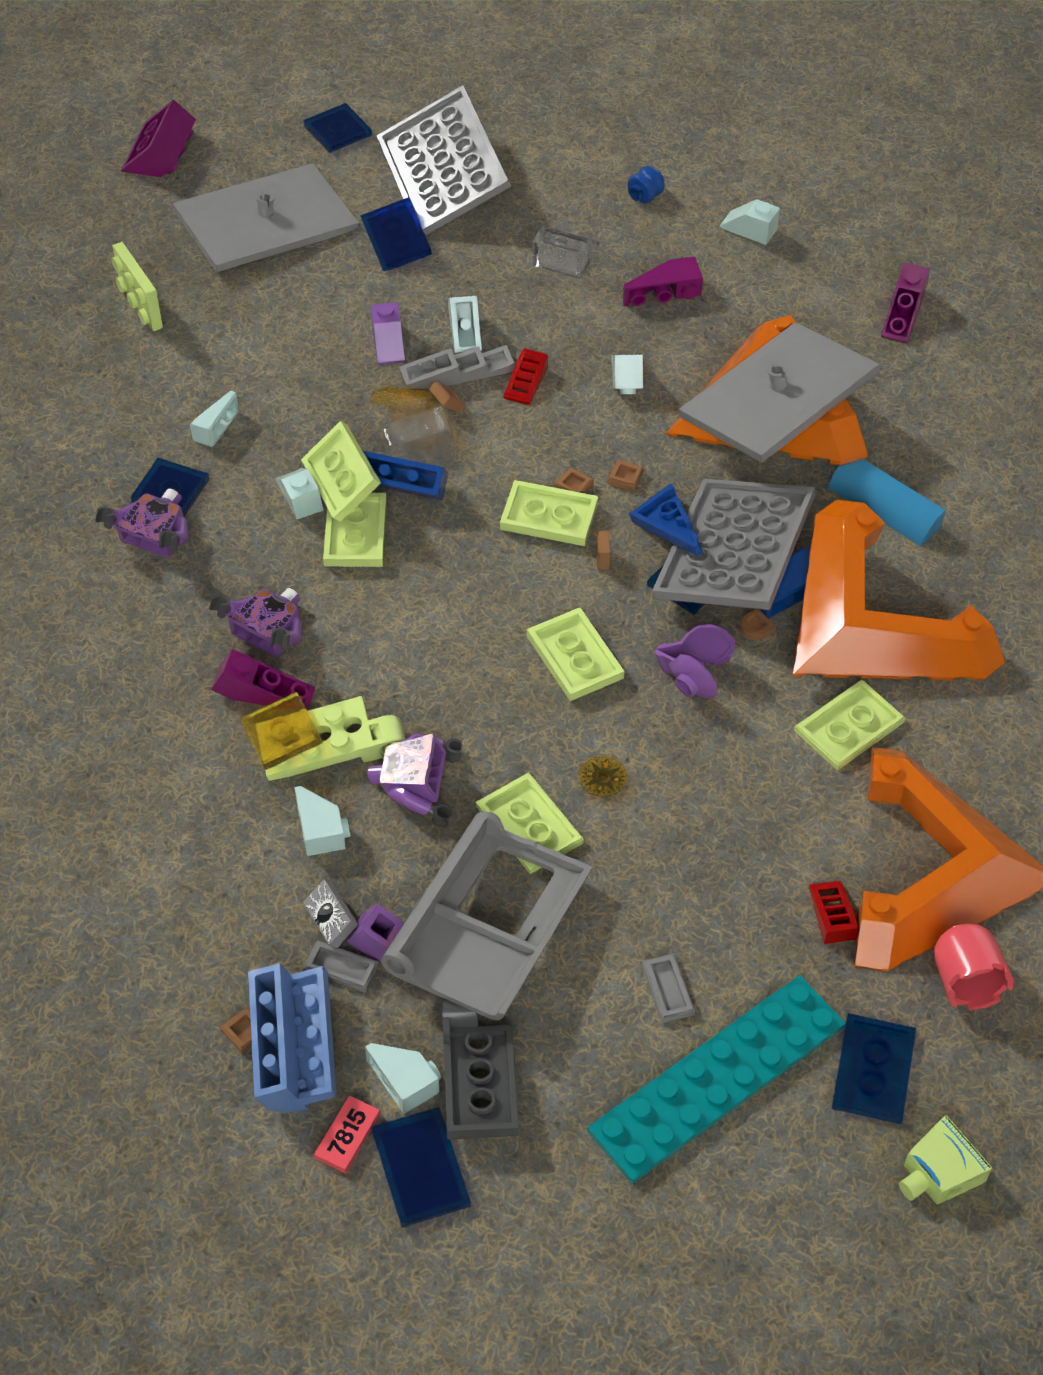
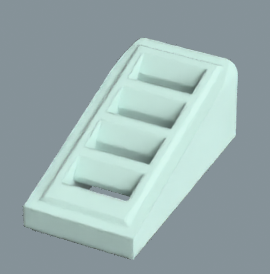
(214, 421)

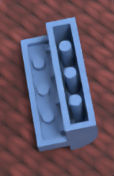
(291, 1038)

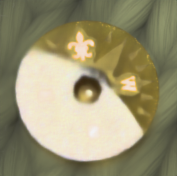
(603, 768)

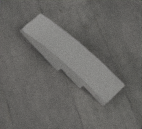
(458, 368)

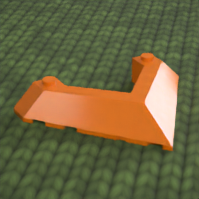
(831, 437)
(847, 640)
(976, 884)

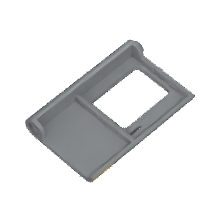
(465, 956)

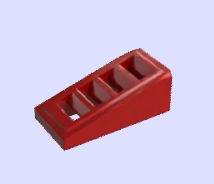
(531, 362)
(838, 932)

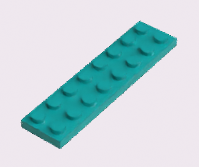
(715, 1079)

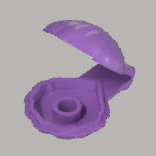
(687, 659)

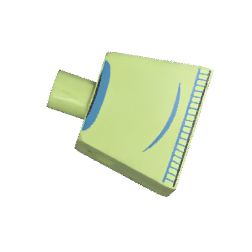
(943, 1165)

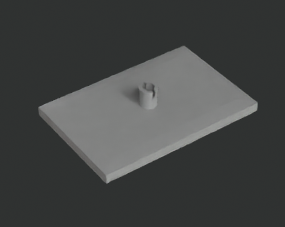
(443, 160)
(264, 217)
(779, 391)
(744, 540)

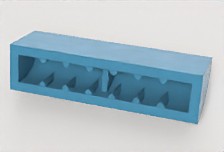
(889, 499)

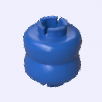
(646, 184)

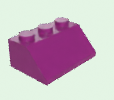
(160, 142)

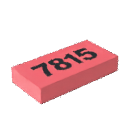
(347, 1134)

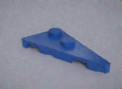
(667, 519)

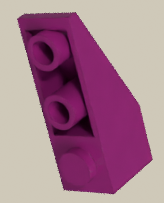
(680, 273)
(906, 302)
(257, 683)

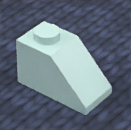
(753, 220)
(464, 323)
(627, 373)
(301, 492)
(320, 823)
(404, 1074)

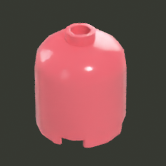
(972, 966)

